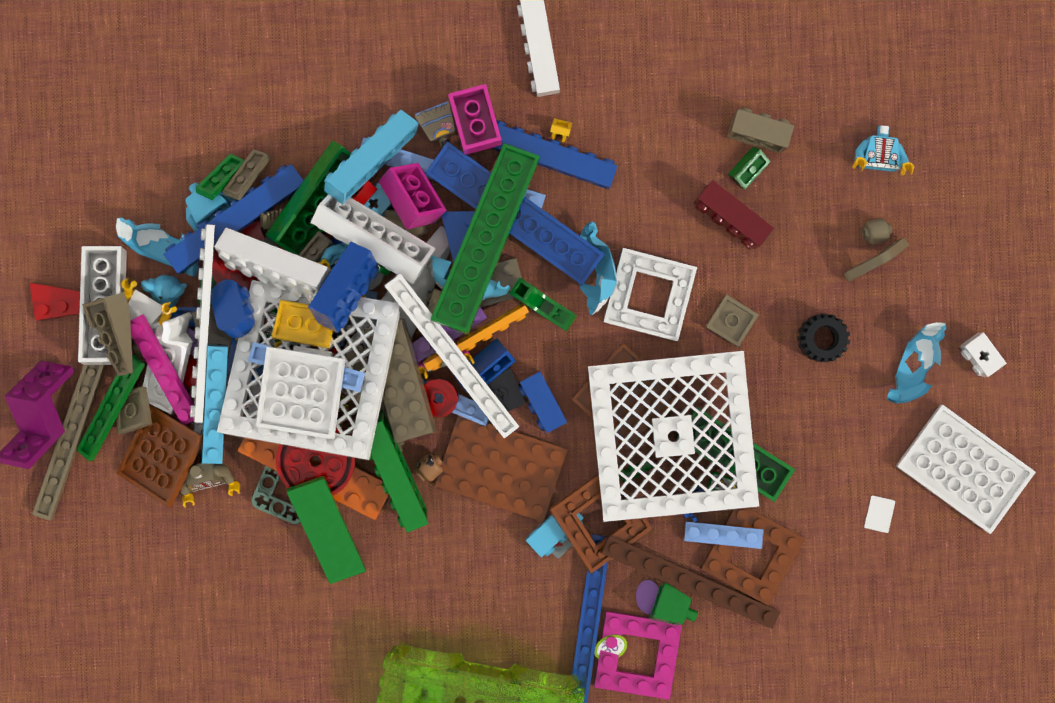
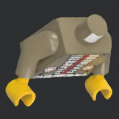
(206, 476)

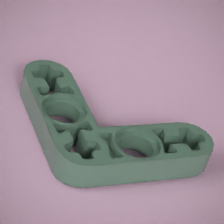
(268, 493)

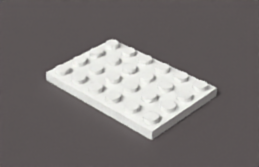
(965, 469)

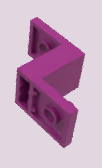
(34, 414)

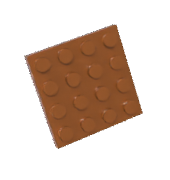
(624, 355)
(161, 457)

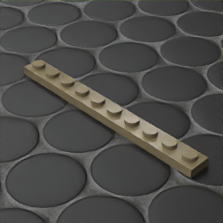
(68, 441)

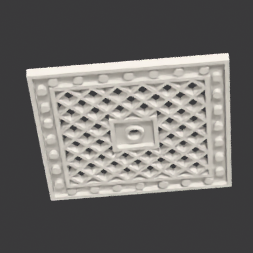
(372, 390)
(672, 504)

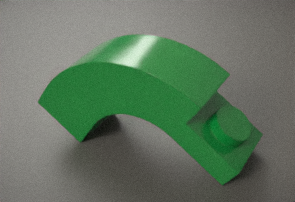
(542, 304)

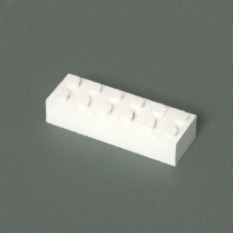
(389, 243)
(271, 264)
(101, 276)

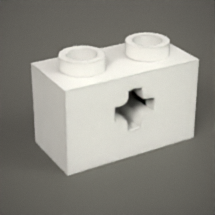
(991, 359)

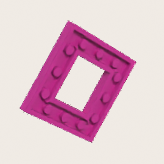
(661, 682)

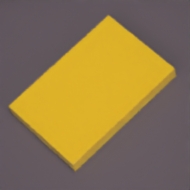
(298, 325)

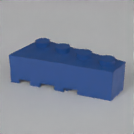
(456, 226)

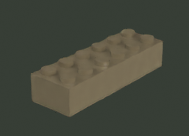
(404, 390)

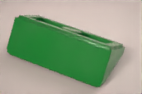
(749, 167)

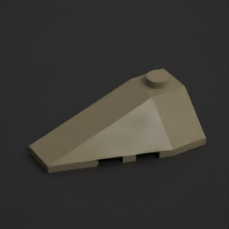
(112, 322)

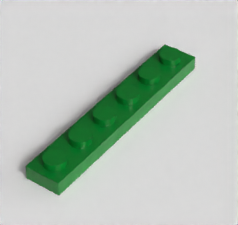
(109, 410)

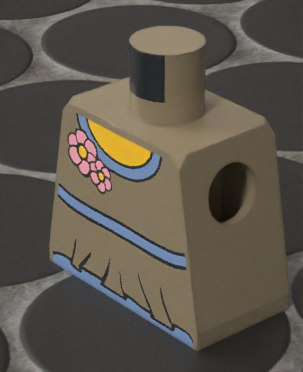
(437, 123)

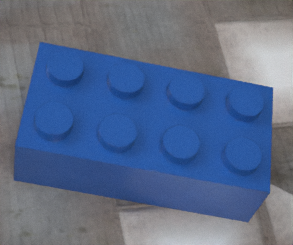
(344, 287)

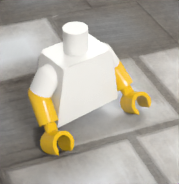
(141, 304)

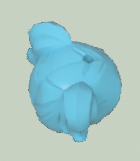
(165, 286)

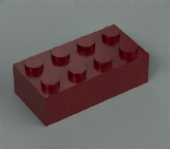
(733, 215)

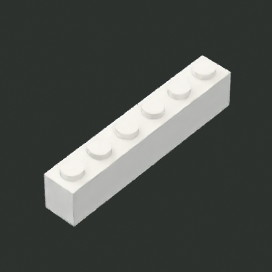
(538, 47)

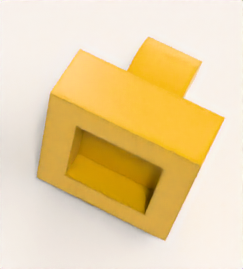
(560, 127)

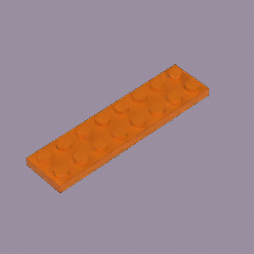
(361, 493)

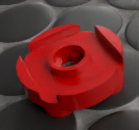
(450, 397)

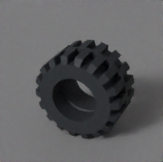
(839, 333)

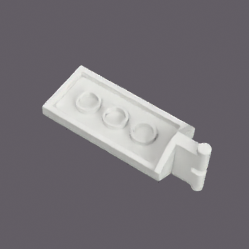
(177, 347)

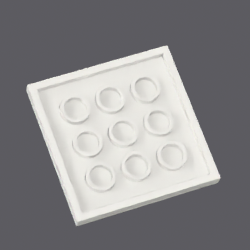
(300, 392)

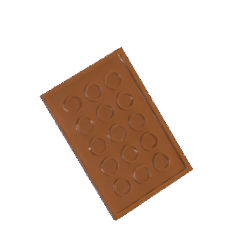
(500, 471)

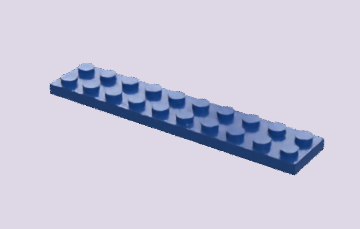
(532, 224)

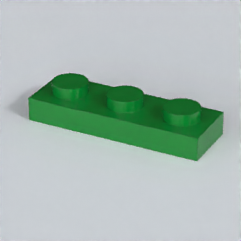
(219, 177)

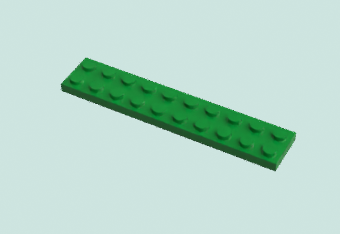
(485, 239)

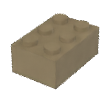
(760, 130)

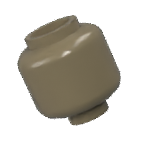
(876, 231)

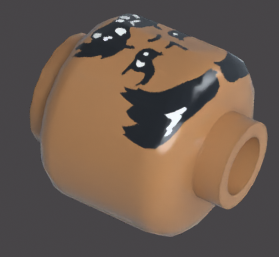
(429, 467)

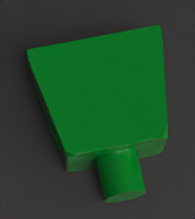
(672, 606)

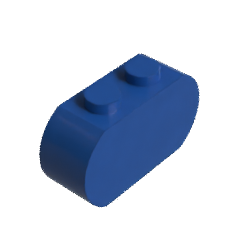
(232, 308)

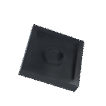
(507, 391)

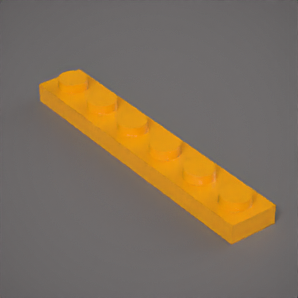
(482, 333)

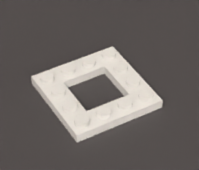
(682, 278)

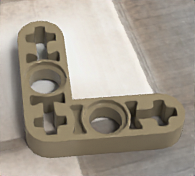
(877, 260)

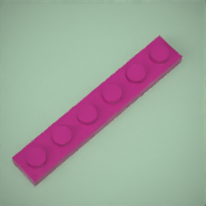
(162, 368)

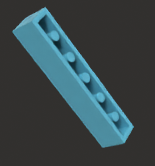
(370, 156)
(213, 402)

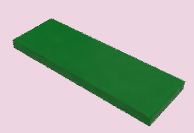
(326, 529)

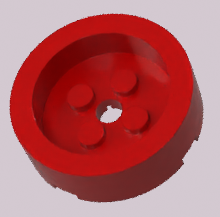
(295, 467)

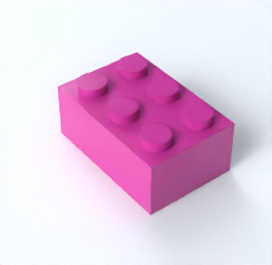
(475, 119)
(412, 195)

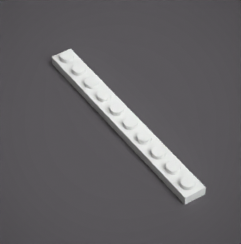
(201, 332)
(451, 355)

